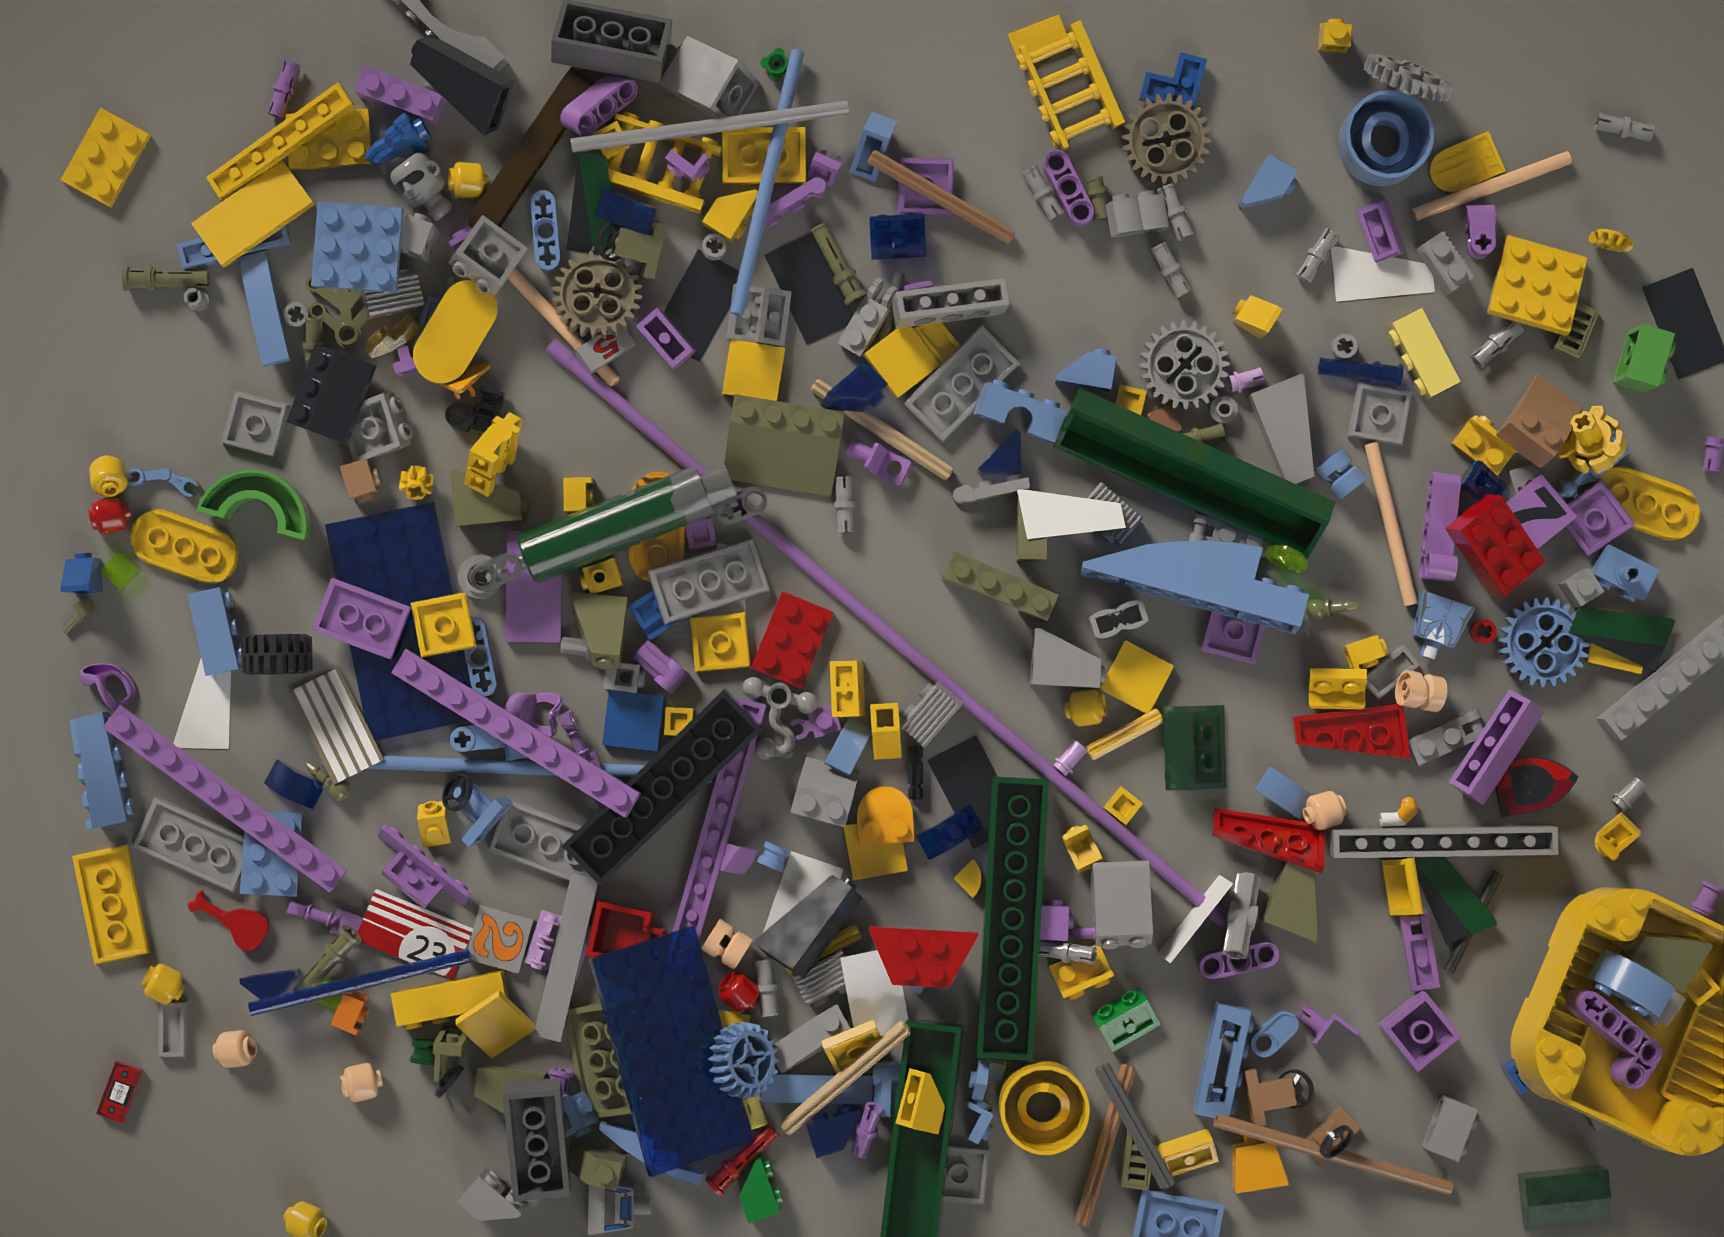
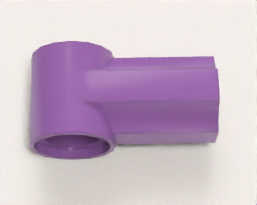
(666, 671)

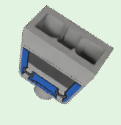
(615, 1209)

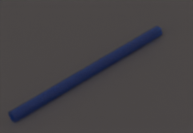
(359, 982)

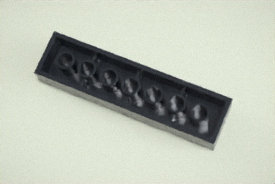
(665, 786)

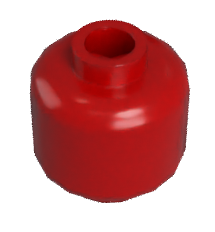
(109, 515)
(739, 992)

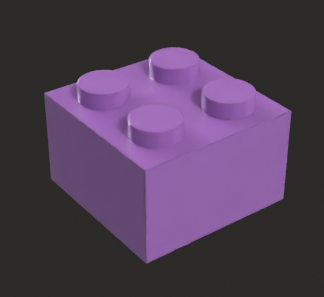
(1419, 1030)

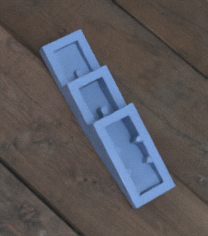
(264, 309)
(627, 1139)

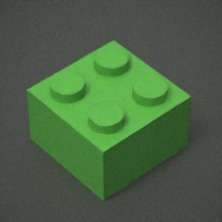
(1644, 358)

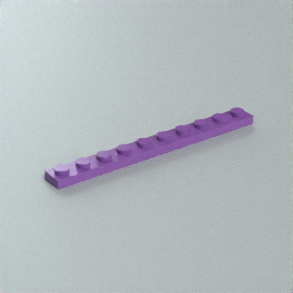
(516, 733)
(225, 798)
(716, 833)

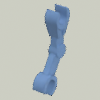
(163, 474)

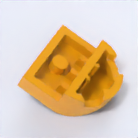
(885, 817)

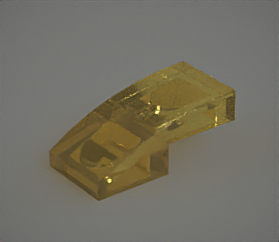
(387, 340)

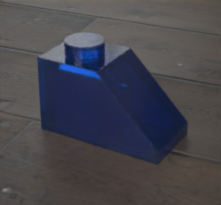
(856, 391)

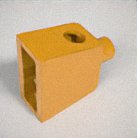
(1256, 1166)

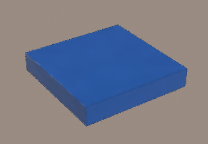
(633, 720)

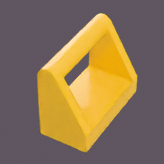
(1401, 886)

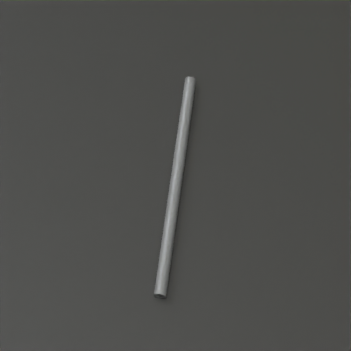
(709, 126)

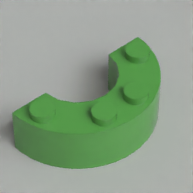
(248, 485)

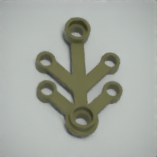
(344, 302)

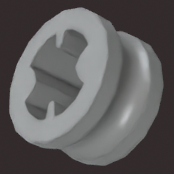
(720, 242)
(289, 319)
(1346, 338)

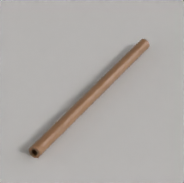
(1346, 1158)

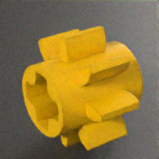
(416, 482)

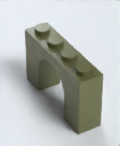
(1001, 586)

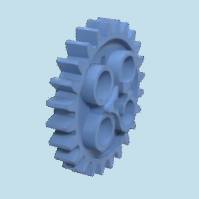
(1528, 623)

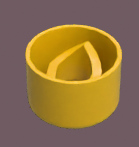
(1043, 1136)

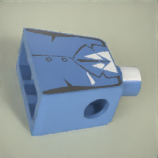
(1439, 622)

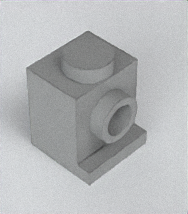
(613, 680)

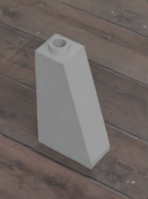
(1285, 428)

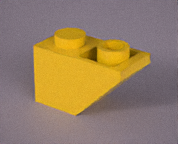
(730, 213)
(885, 731)

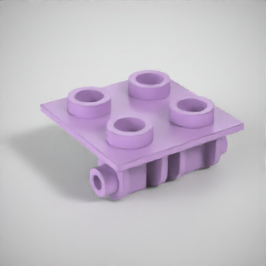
(544, 939)

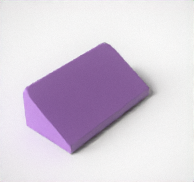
(1381, 231)

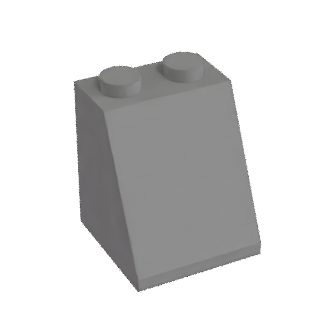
(709, 80)
(1062, 664)
(824, 793)
(1121, 904)

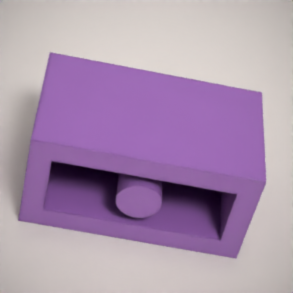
(666, 338)

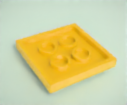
(1537, 285)

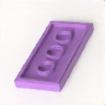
(531, 607)

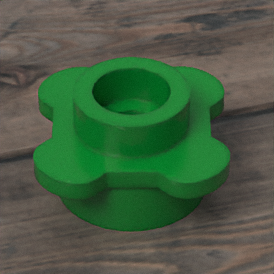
(768, 63)

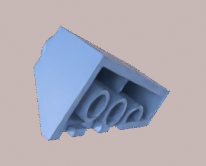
(101, 772)

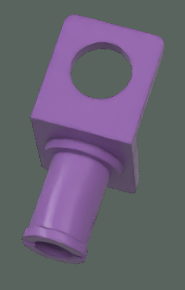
(878, 459)
(1319, 1023)

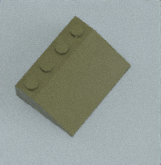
(783, 445)
(595, 1060)

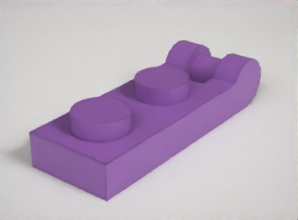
(795, 200)
(1419, 952)

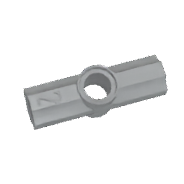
(1241, 915)

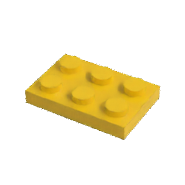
(336, 146)
(747, 150)
(105, 157)

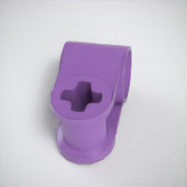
(1480, 224)

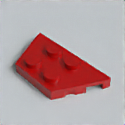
(922, 955)

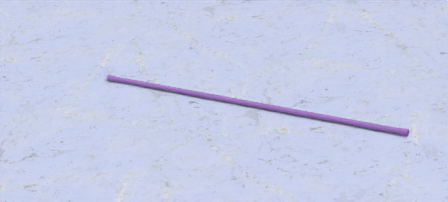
(1217, 915)

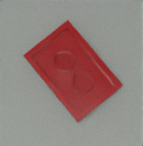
(792, 639)

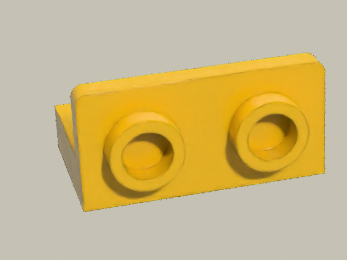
(1481, 443)
(1337, 688)
(1077, 976)

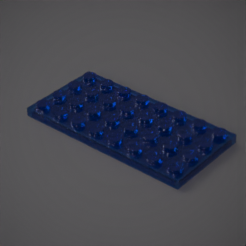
(404, 560)
(662, 1036)

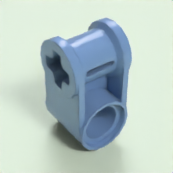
(479, 739)

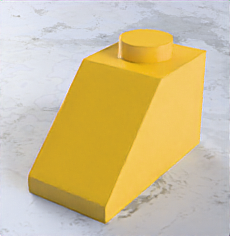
(1256, 315)
(921, 1103)

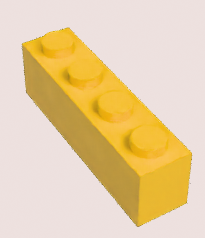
(444, 998)

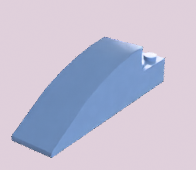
(1204, 576)

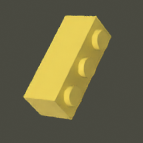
(1422, 354)

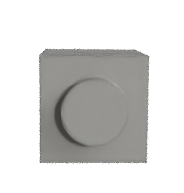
(1581, 587)

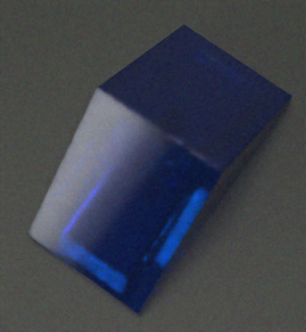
(1005, 458)
(1481, 480)
(294, 784)
(271, 983)

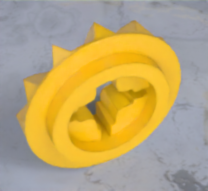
(1611, 240)

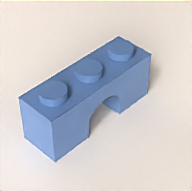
(1043, 418)

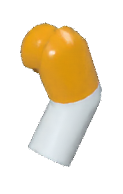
(1402, 816)

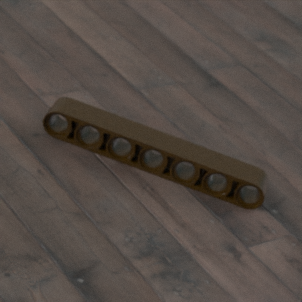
(530, 152)

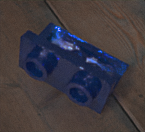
(897, 236)

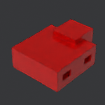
(619, 927)

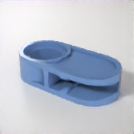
(1278, 1028)

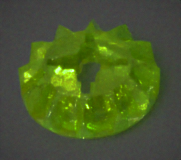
(1286, 558)

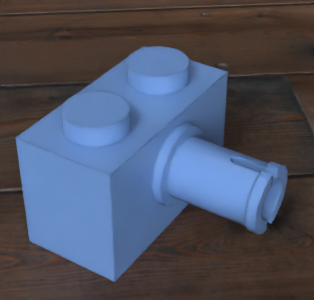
(1624, 573)

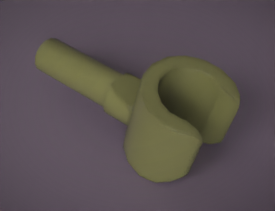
(84, 609)

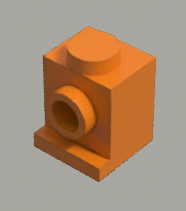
(351, 1011)

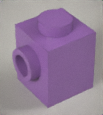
(1055, 920)

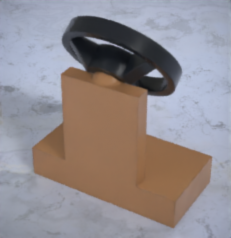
(1274, 1093)
(1334, 1132)

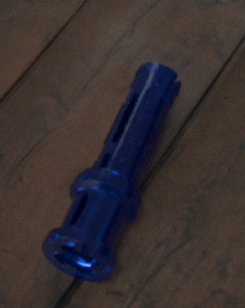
(1374, 372)

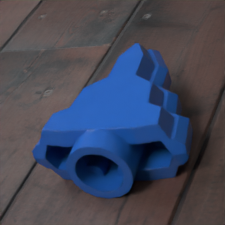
(400, 140)

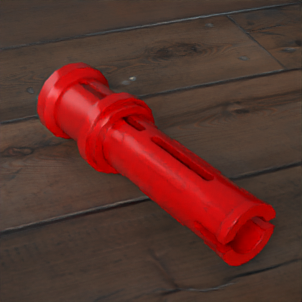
(732, 1169)

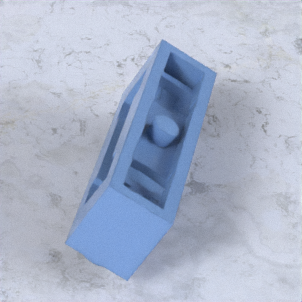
(1237, 1052)

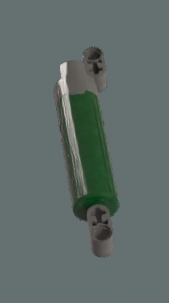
(621, 524)

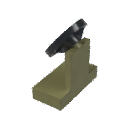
(634, 246)
(449, 1042)

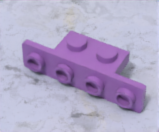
(416, 873)

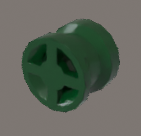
(423, 1051)

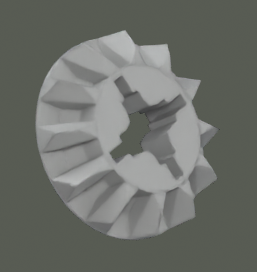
(465, 573)

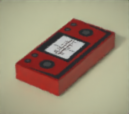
(119, 1091)

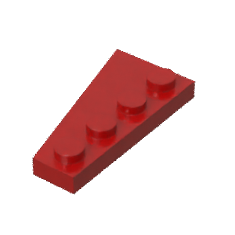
(1366, 730)
(1273, 836)

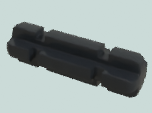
(915, 772)

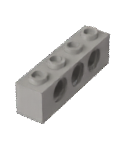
(950, 303)

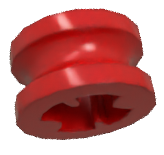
(1483, 622)

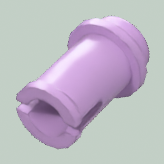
(1245, 380)
(1070, 758)

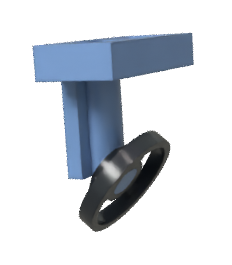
(475, 805)

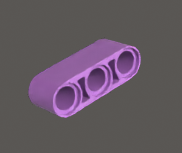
(598, 104)
(1068, 202)
(1251, 963)

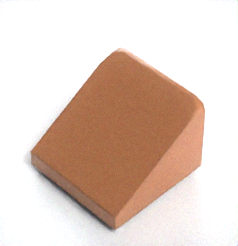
(1166, 417)

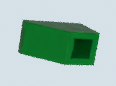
(758, 1194)

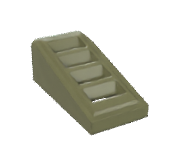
(1575, 353)
(1126, 1169)

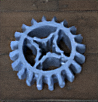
(755, 1072)

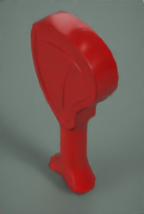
(246, 925)

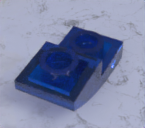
(625, 211)

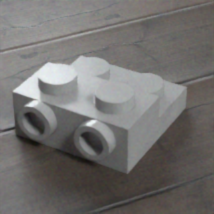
(487, 256)
(379, 428)

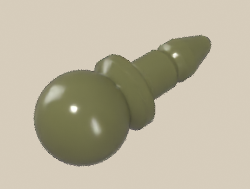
(1318, 609)
(338, 791)

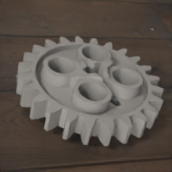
(1408, 77)
(1201, 382)

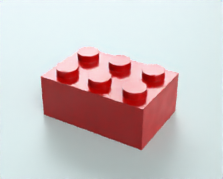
(1495, 545)

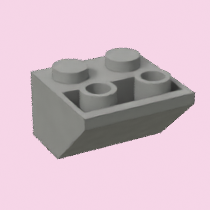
(490, 1198)

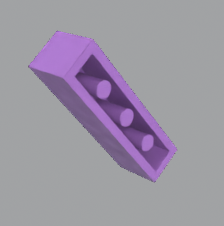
(1496, 747)

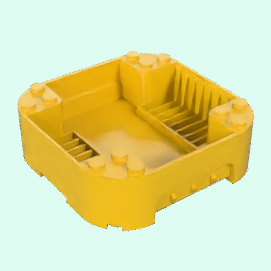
(1571, 1064)

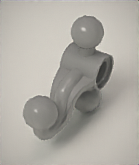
(805, 703)

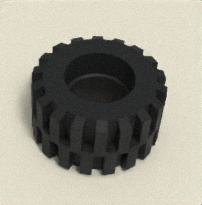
(276, 654)

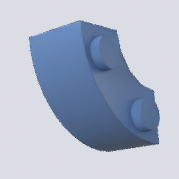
(1631, 983)

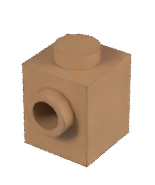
(361, 480)

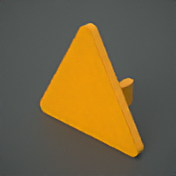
(467, 379)

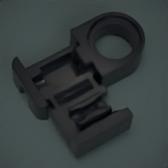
(484, 414)

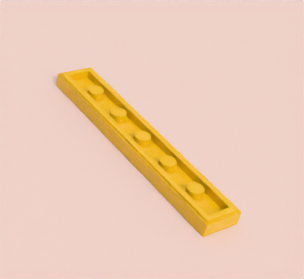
(281, 141)

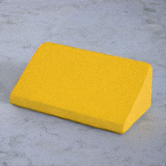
(1188, 1152)

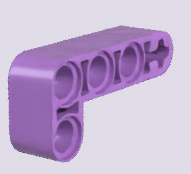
(1441, 510)
(1611, 1030)

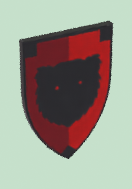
(1533, 785)

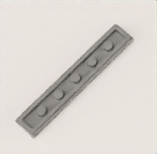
(566, 957)

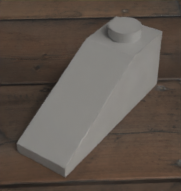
(807, 1038)

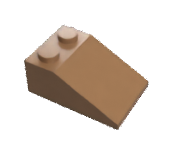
(1539, 422)

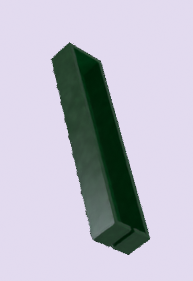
(1193, 473)
(918, 1157)

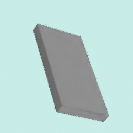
(956, 385)
(708, 581)
(536, 840)
(192, 843)

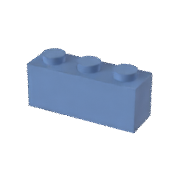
(216, 630)

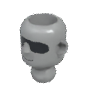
(421, 184)

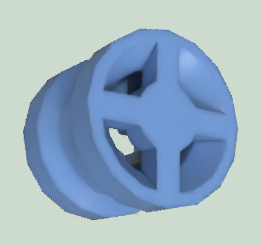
(773, 856)

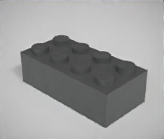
(611, 40)
(537, 1139)

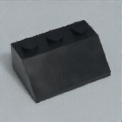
(331, 394)

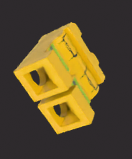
(493, 453)

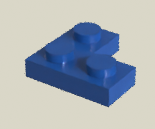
(1184, 82)

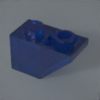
(949, 832)
(832, 1132)

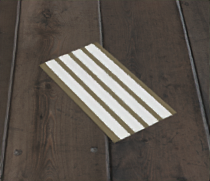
(336, 725)

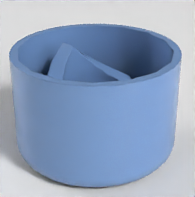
(1409, 121)

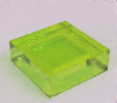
(120, 570)

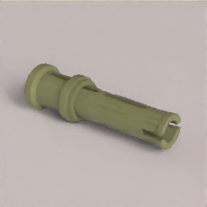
(844, 275)
(152, 279)
(334, 953)

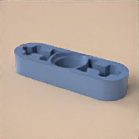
(537, 211)
(476, 678)

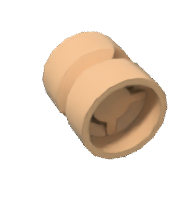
(1422, 692)
(736, 948)

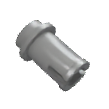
(202, 302)
(1625, 798)

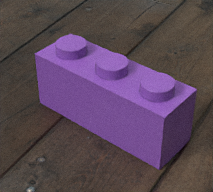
(400, 95)

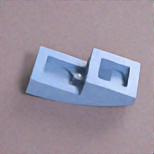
(848, 746)
(1283, 792)

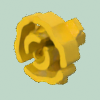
(1592, 439)

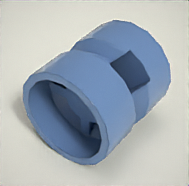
(1350, 475)

